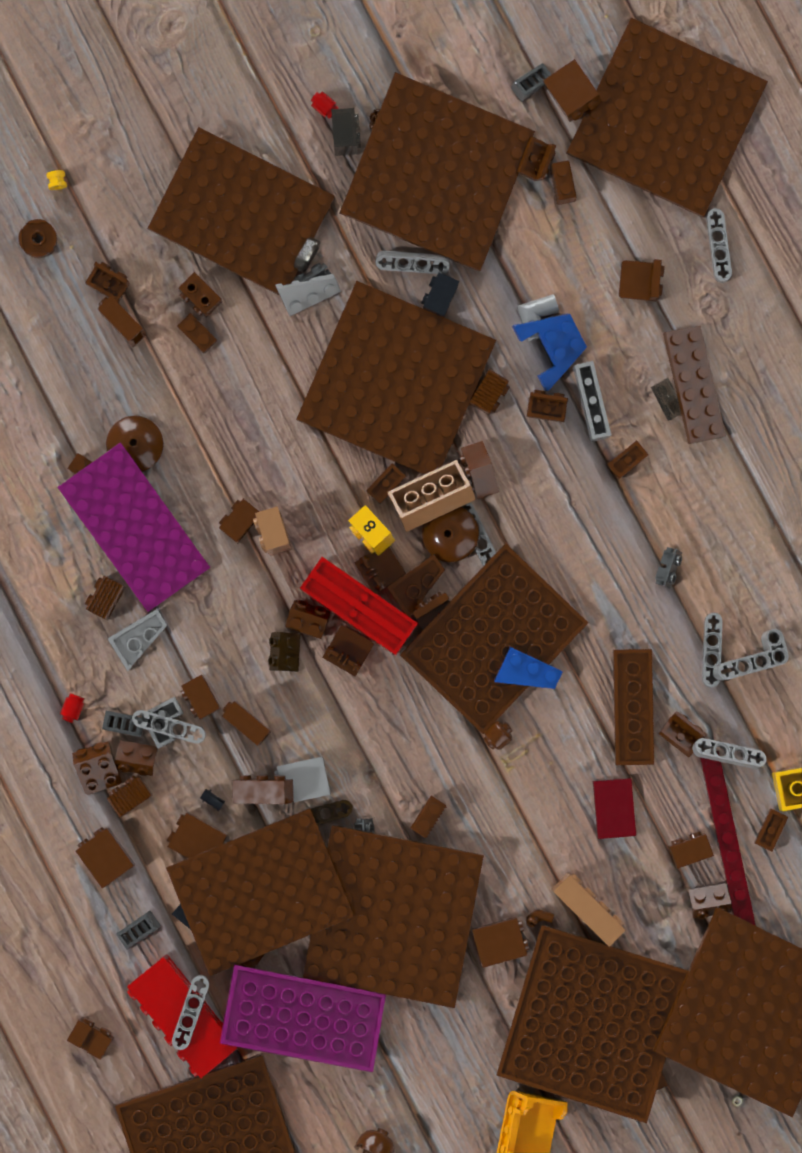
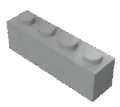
(592, 401)

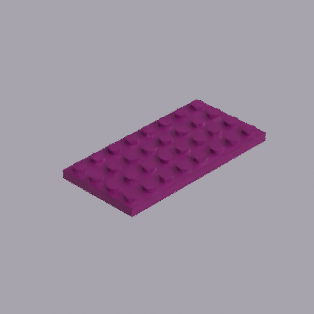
(133, 527)
(303, 1018)

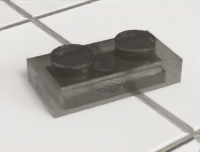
(667, 398)

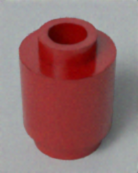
(323, 104)
(72, 708)

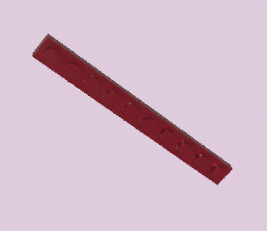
(727, 839)

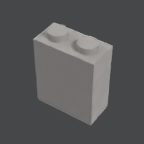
(308, 778)

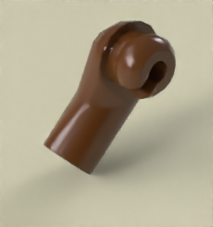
(537, 916)

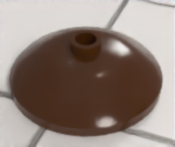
(145, 432)
(462, 539)

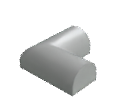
(536, 310)
(169, 708)

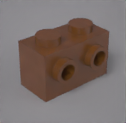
(200, 295)

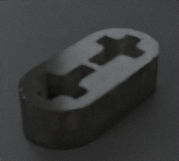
(307, 254)

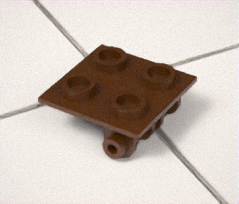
(380, 570)
(348, 650)

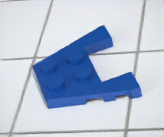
(560, 341)

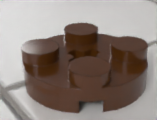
(31, 247)

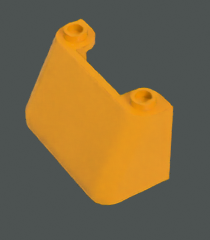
(529, 1123)

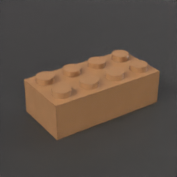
(431, 495)
(273, 531)
(585, 906)

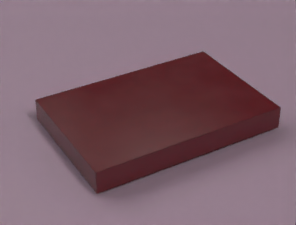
(614, 808)

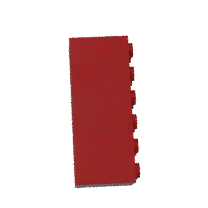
(358, 606)
(162, 996)

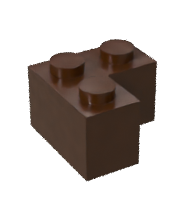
(479, 469)

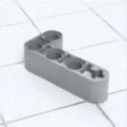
(750, 661)

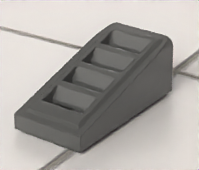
(522, 89)
(106, 723)
(151, 920)

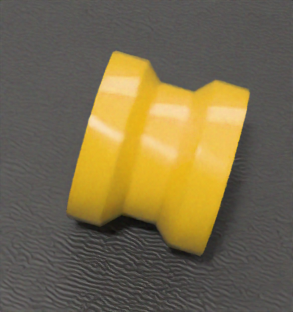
(56, 180)

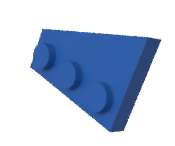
(527, 671)

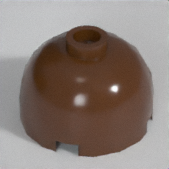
(375, 1142)

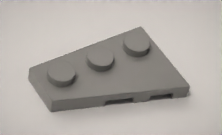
(307, 293)
(137, 637)

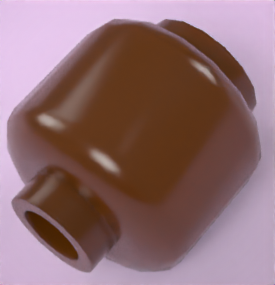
(498, 735)

